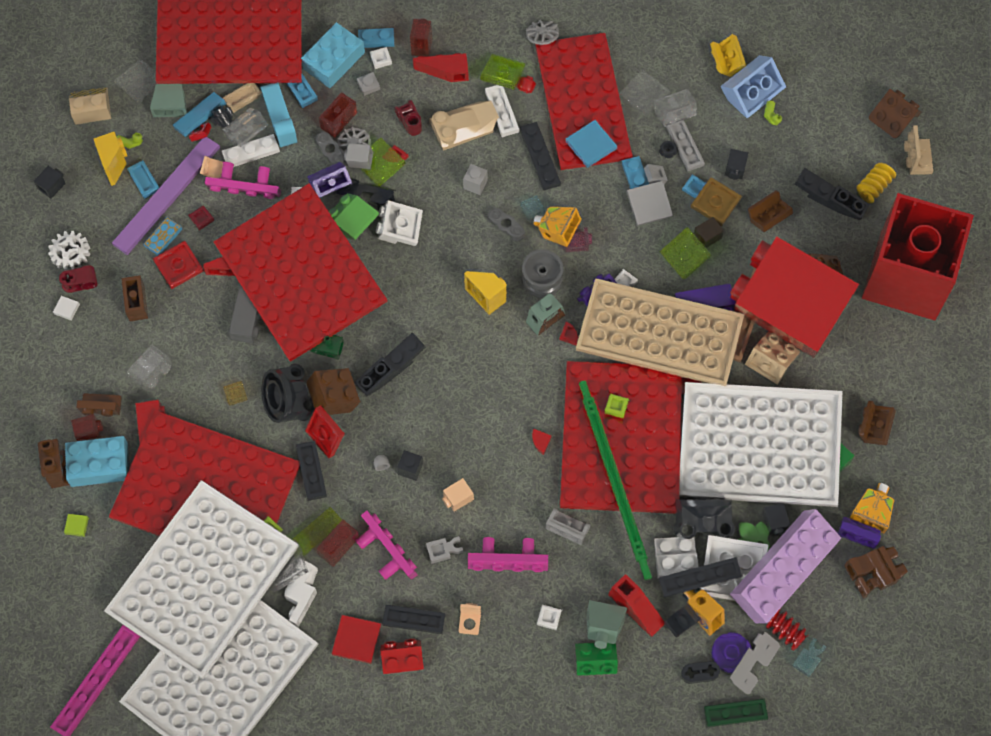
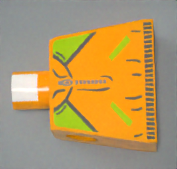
(558, 224)
(874, 508)

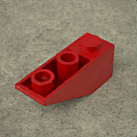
(446, 67)
(639, 608)

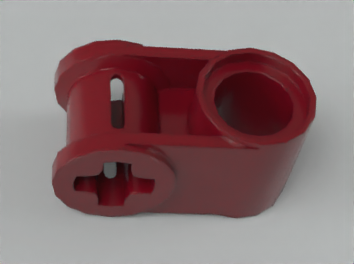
(408, 115)
(80, 279)

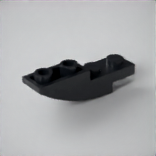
(832, 197)
(392, 365)

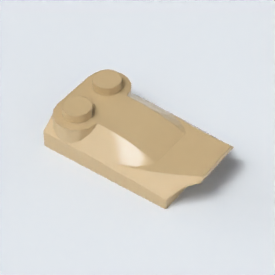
(464, 123)

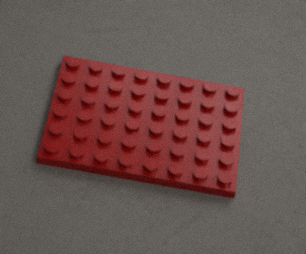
(229, 41)
(300, 272)
(642, 442)
(180, 455)

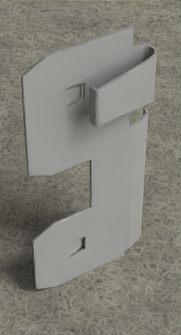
(762, 654)

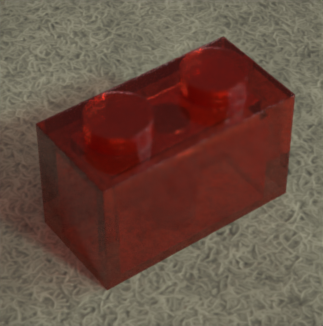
(421, 37)
(338, 115)
(337, 543)

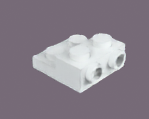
(399, 223)
(674, 555)

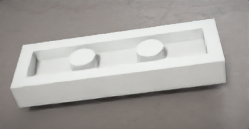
(506, 121)
(251, 150)

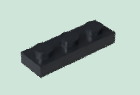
(311, 470)
(414, 619)

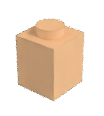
(457, 495)

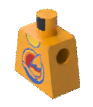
(707, 609)

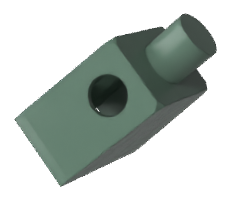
(168, 101)
(604, 622)

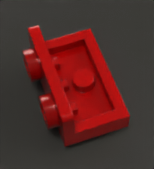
(401, 656)

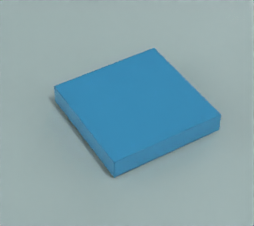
(591, 143)

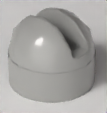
(381, 463)

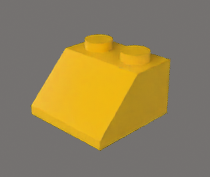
(112, 155)
(486, 289)

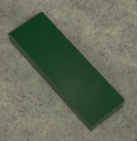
(735, 713)

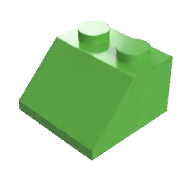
(353, 215)

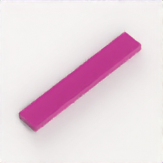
(95, 681)

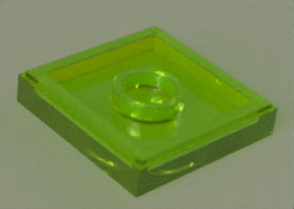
(502, 71)
(384, 162)
(685, 253)

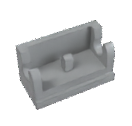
(567, 527)

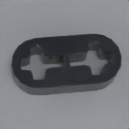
(701, 677)

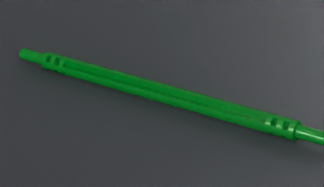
(615, 480)

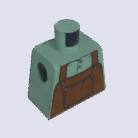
(547, 313)

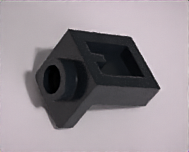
(682, 620)

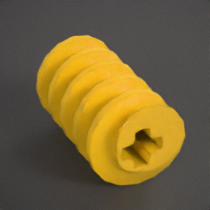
(875, 182)

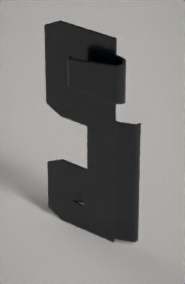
(381, 194)

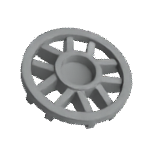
(546, 30)
(355, 139)

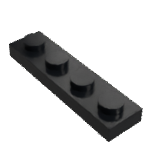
(540, 156)
(700, 577)

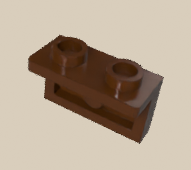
(769, 211)
(99, 404)
(876, 424)

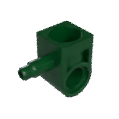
(330, 347)

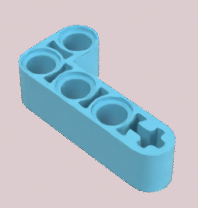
(279, 114)

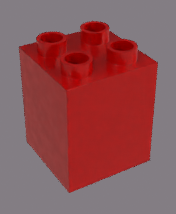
(917, 256)
(792, 295)

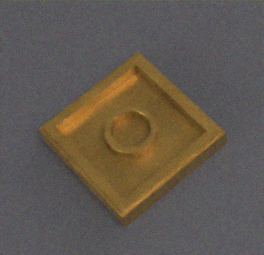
(716, 201)

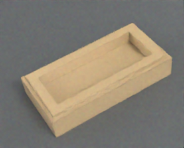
(242, 96)

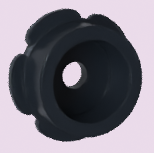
(668, 145)

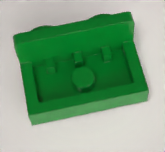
(596, 661)

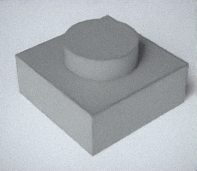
(368, 83)
(655, 173)

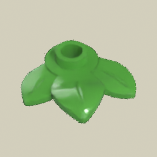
(754, 534)

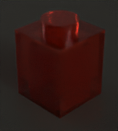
(87, 428)

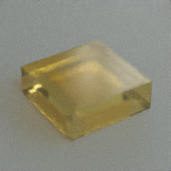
(235, 393)

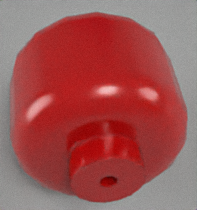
(526, 84)

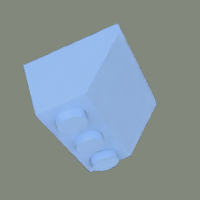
(754, 85)

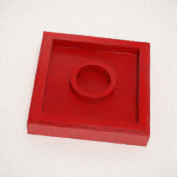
(178, 264)
(324, 431)
(356, 639)

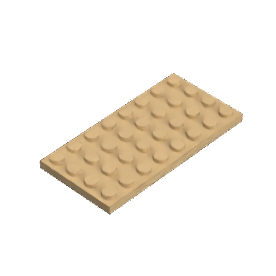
(660, 332)

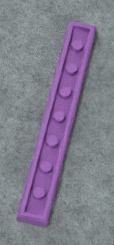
(165, 196)

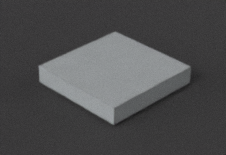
(649, 203)

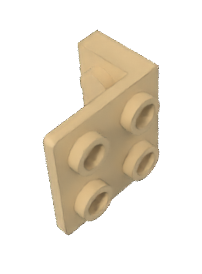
(919, 153)
(772, 357)

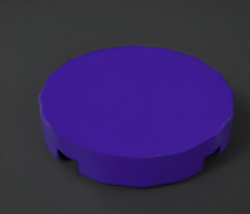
(731, 657)

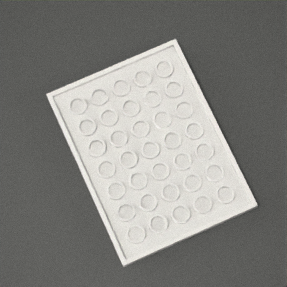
(761, 444)
(201, 579)
(236, 688)

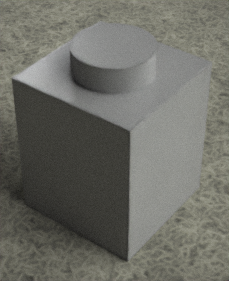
(359, 156)
(475, 179)

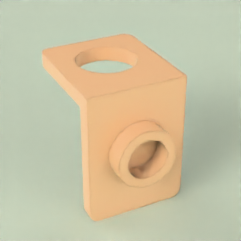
(211, 167)
(473, 612)

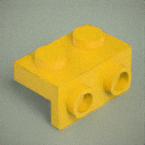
(728, 56)

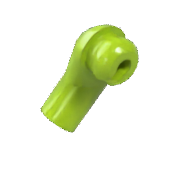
(769, 113)
(135, 141)

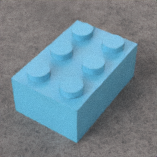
(333, 55)
(96, 461)

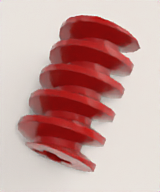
(787, 629)

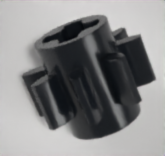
(222, 116)

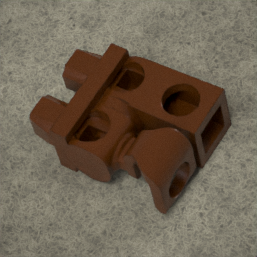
(51, 463)
(880, 565)

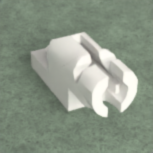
(301, 594)

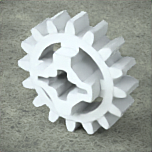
(67, 248)

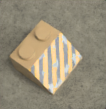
(90, 105)

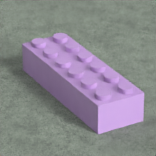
(785, 566)

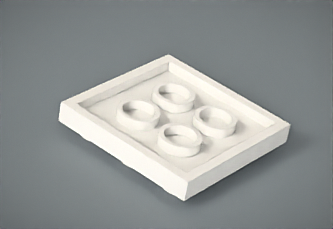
(721, 549)

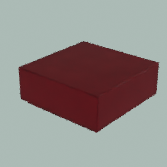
(201, 217)

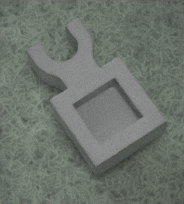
(440, 550)

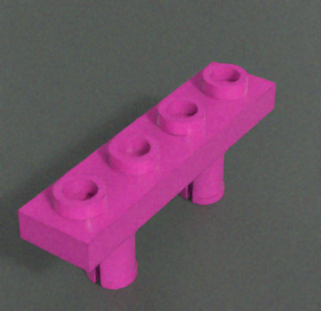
(251, 189)
(376, 532)
(514, 562)

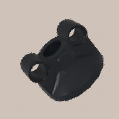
(286, 394)
(703, 516)

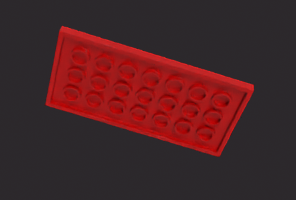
(582, 89)

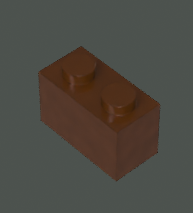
(134, 298)

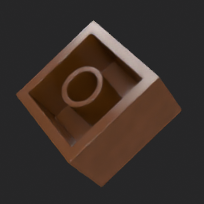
(333, 391)

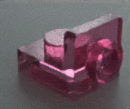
(580, 241)

